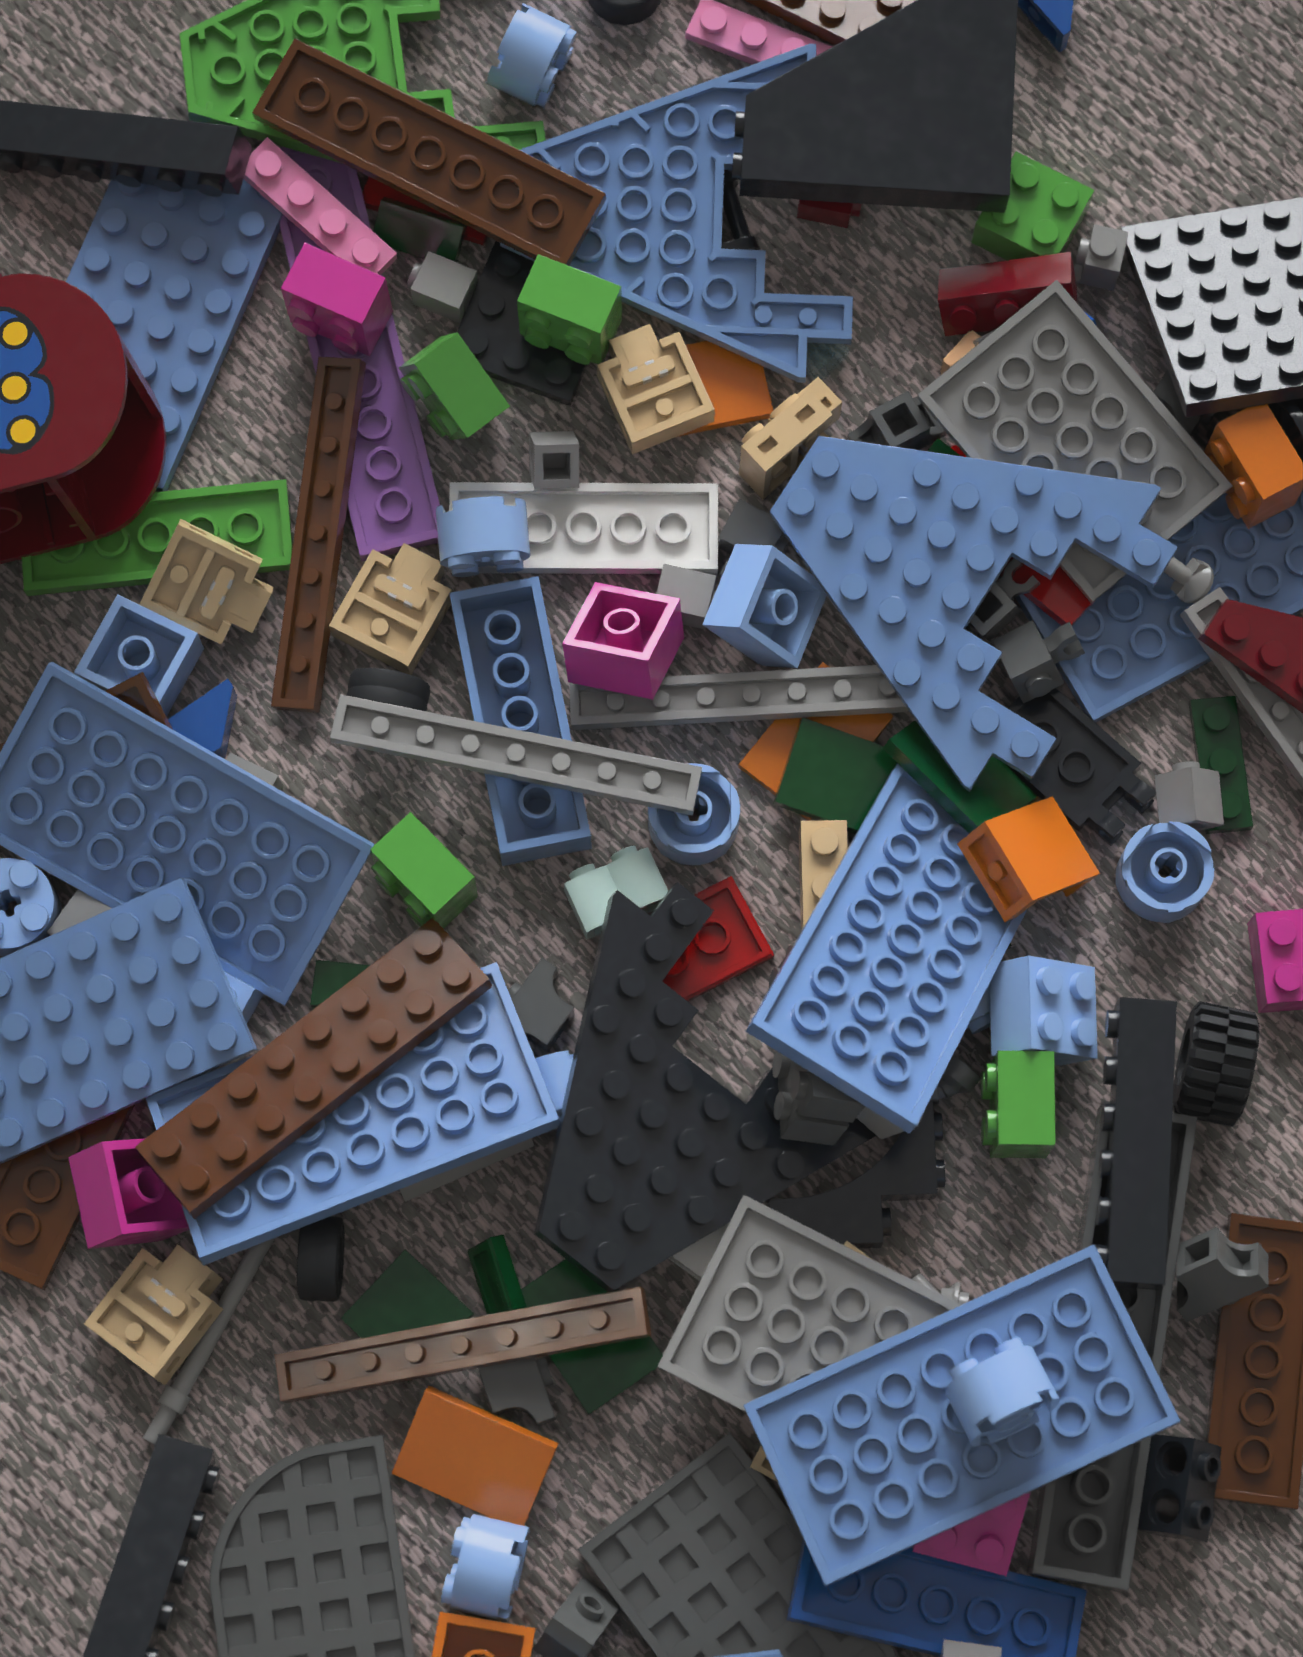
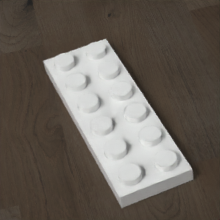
(611, 526)

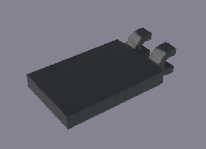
(1084, 768)

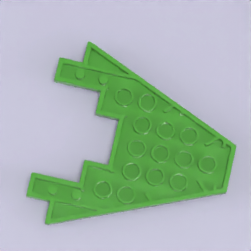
(239, 50)

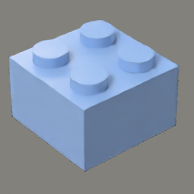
(765, 606)
(137, 642)
(1044, 1008)

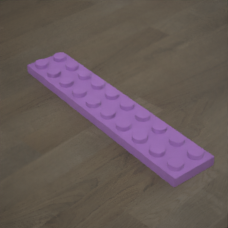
(391, 475)

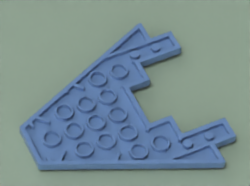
(665, 222)
(915, 547)

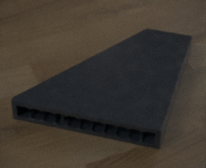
(892, 114)

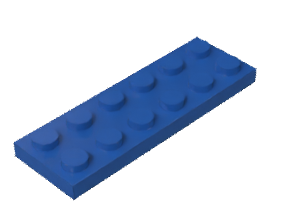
(925, 1599)

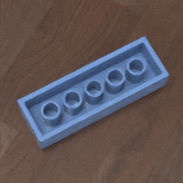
(518, 687)

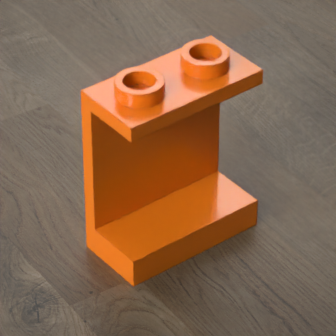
(1027, 857)

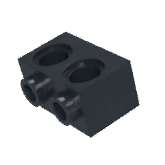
(1173, 1487)

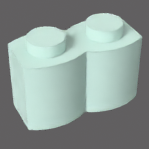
(630, 872)

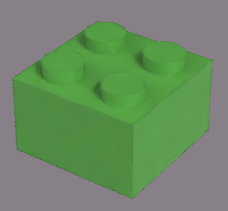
(1039, 215)
(569, 310)
(452, 387)
(422, 872)
(1020, 1104)

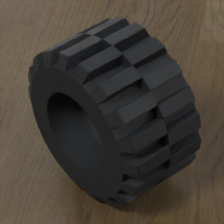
(1216, 1063)

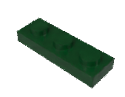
(1220, 749)

